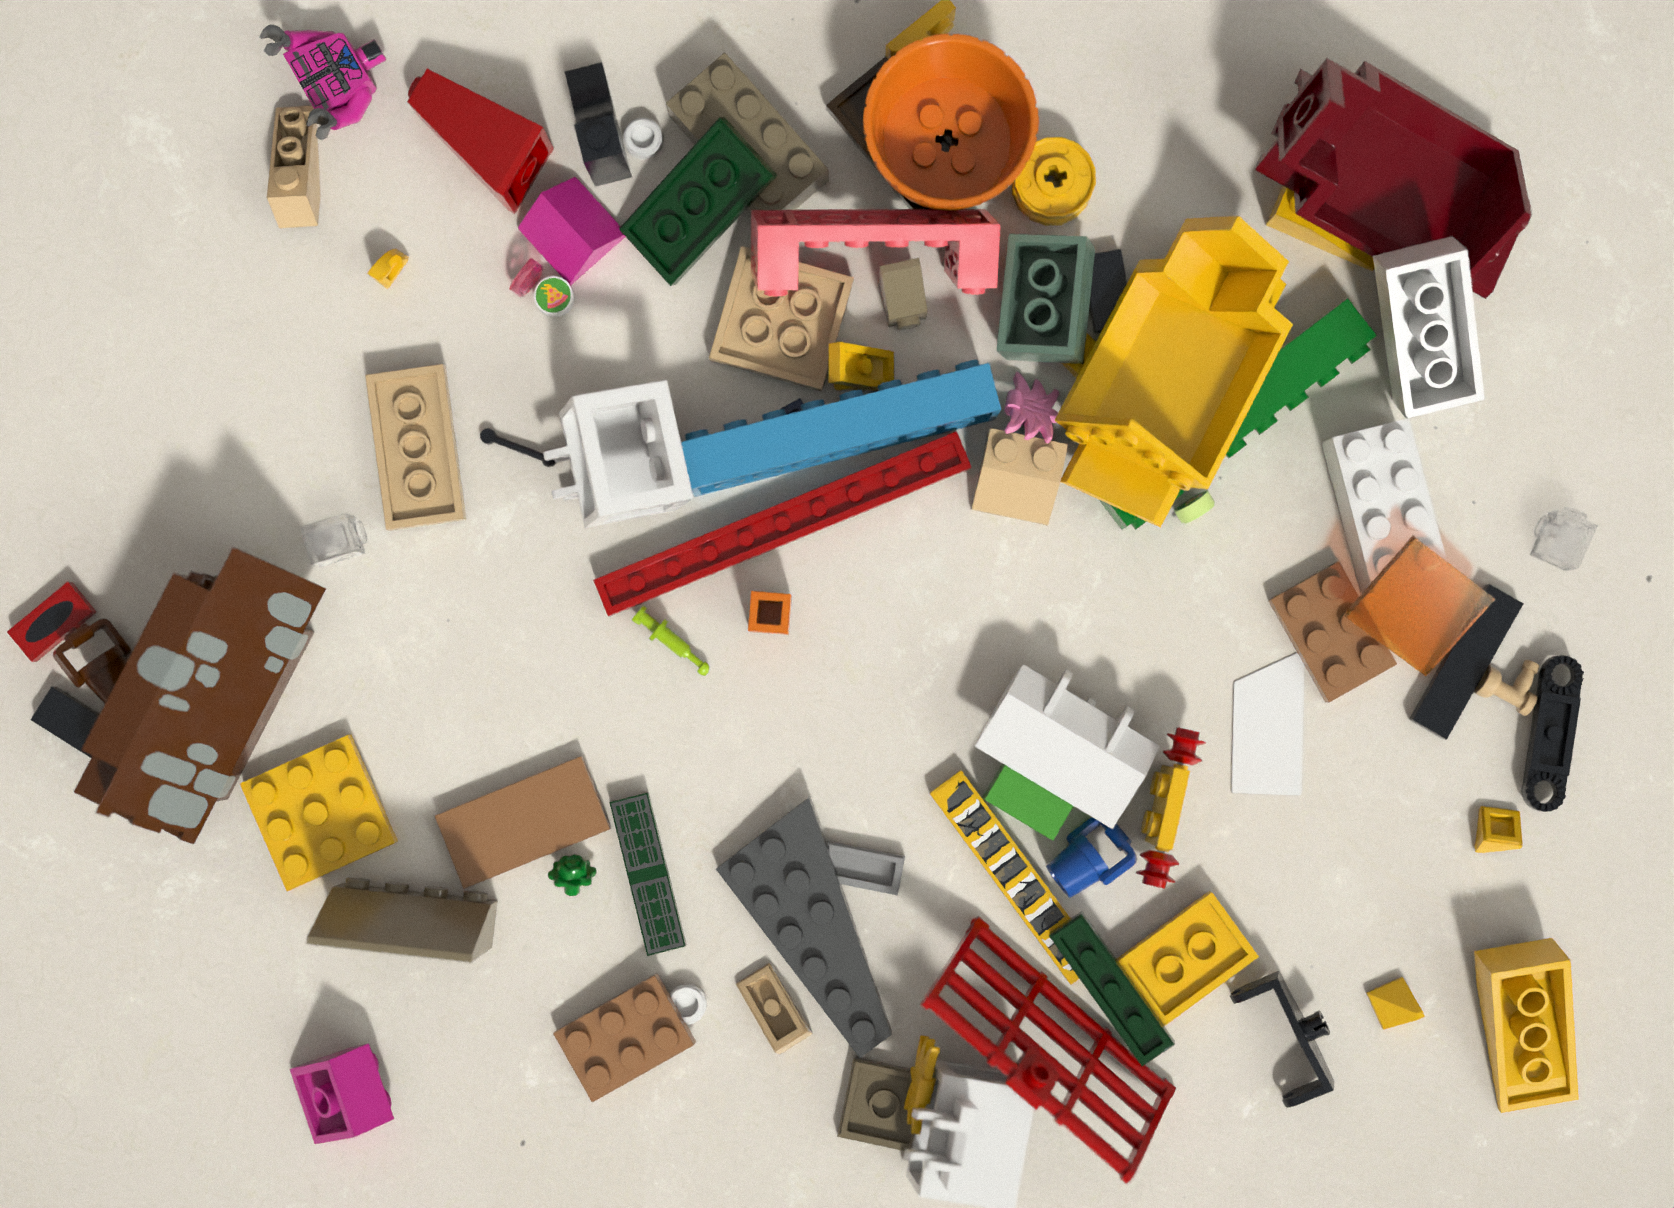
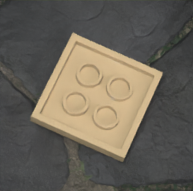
(786, 333)

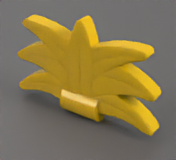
(922, 1082)

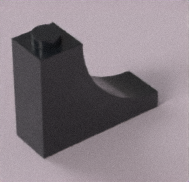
(597, 125)

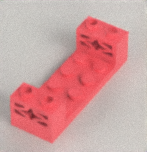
(967, 234)

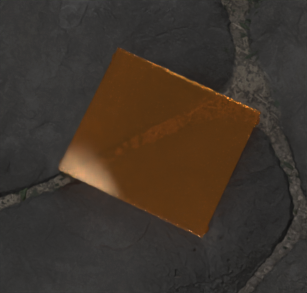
(1419, 606)

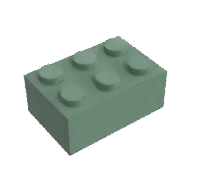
(1046, 298)

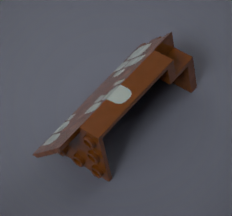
(197, 694)

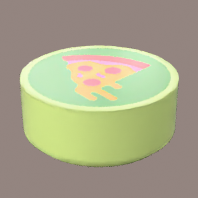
(1195, 507)

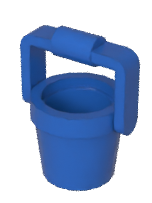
(1080, 863)

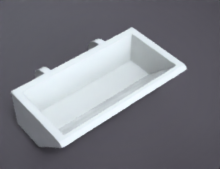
(1068, 745)

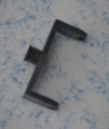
(1305, 1029)

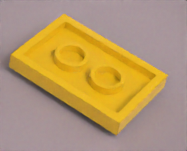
(1187, 957)

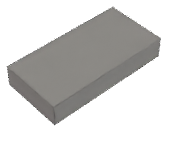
(867, 867)

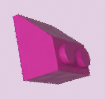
(342, 1094)

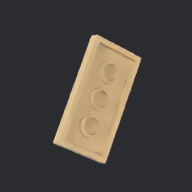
(415, 447)

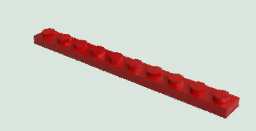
(782, 524)

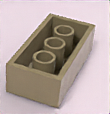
(728, 93)

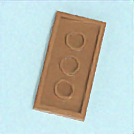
(523, 822)

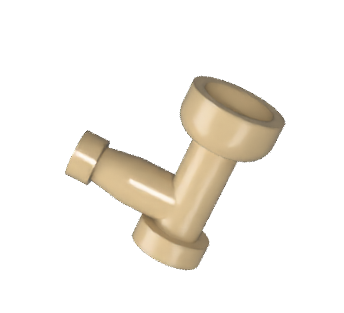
(1518, 695)

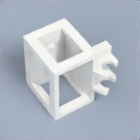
(623, 454)
(970, 1138)

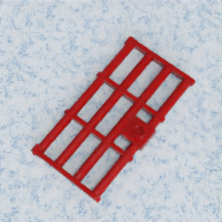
(1036, 1069)

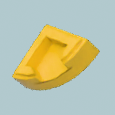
(388, 267)

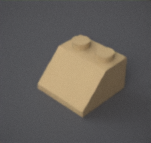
(1019, 476)

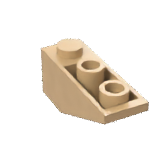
(294, 169)

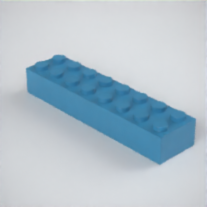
(841, 428)

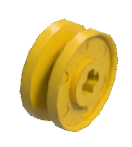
(1066, 163)

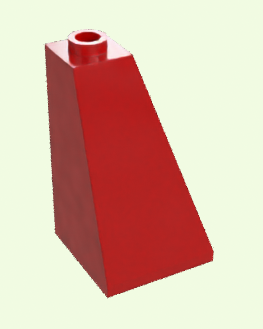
(486, 137)

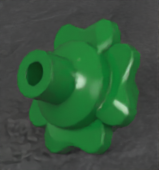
(572, 873)

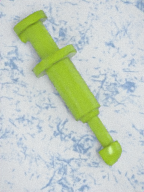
(669, 639)

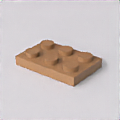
(1328, 643)
(624, 1037)

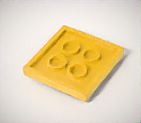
(318, 812)

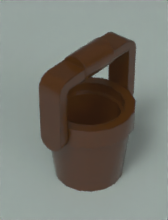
(104, 670)

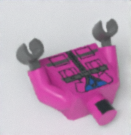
(329, 73)

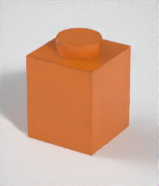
(770, 613)

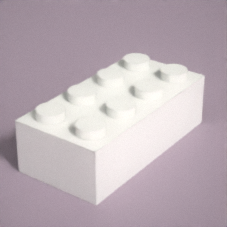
(1429, 326)
(1380, 495)

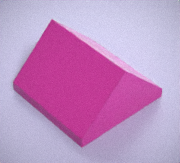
(570, 229)

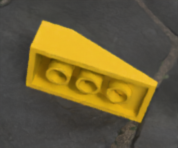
(1528, 1023)

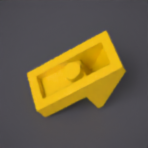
(934, 22)
(859, 367)

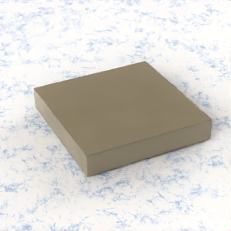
(875, 1105)

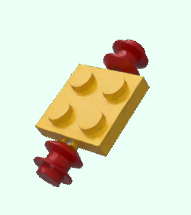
(1169, 791)

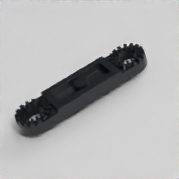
(1552, 733)

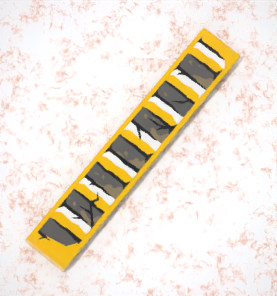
(1004, 863)

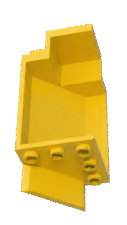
(1176, 368)

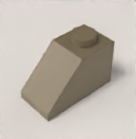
(903, 293)

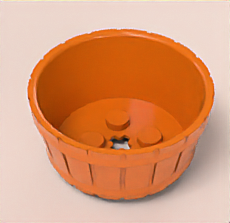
(957, 88)

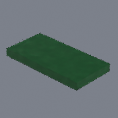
(698, 201)

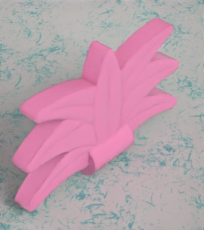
(1031, 409)

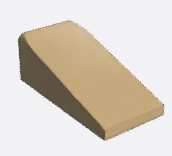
(774, 1009)

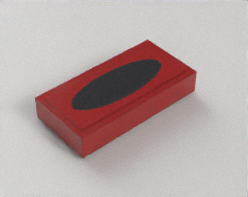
(51, 621)

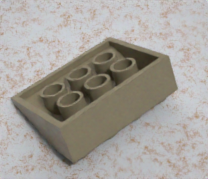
(405, 921)

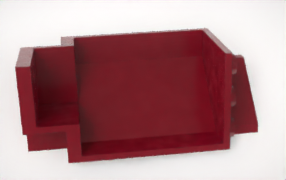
(1397, 169)

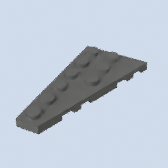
(802, 909)

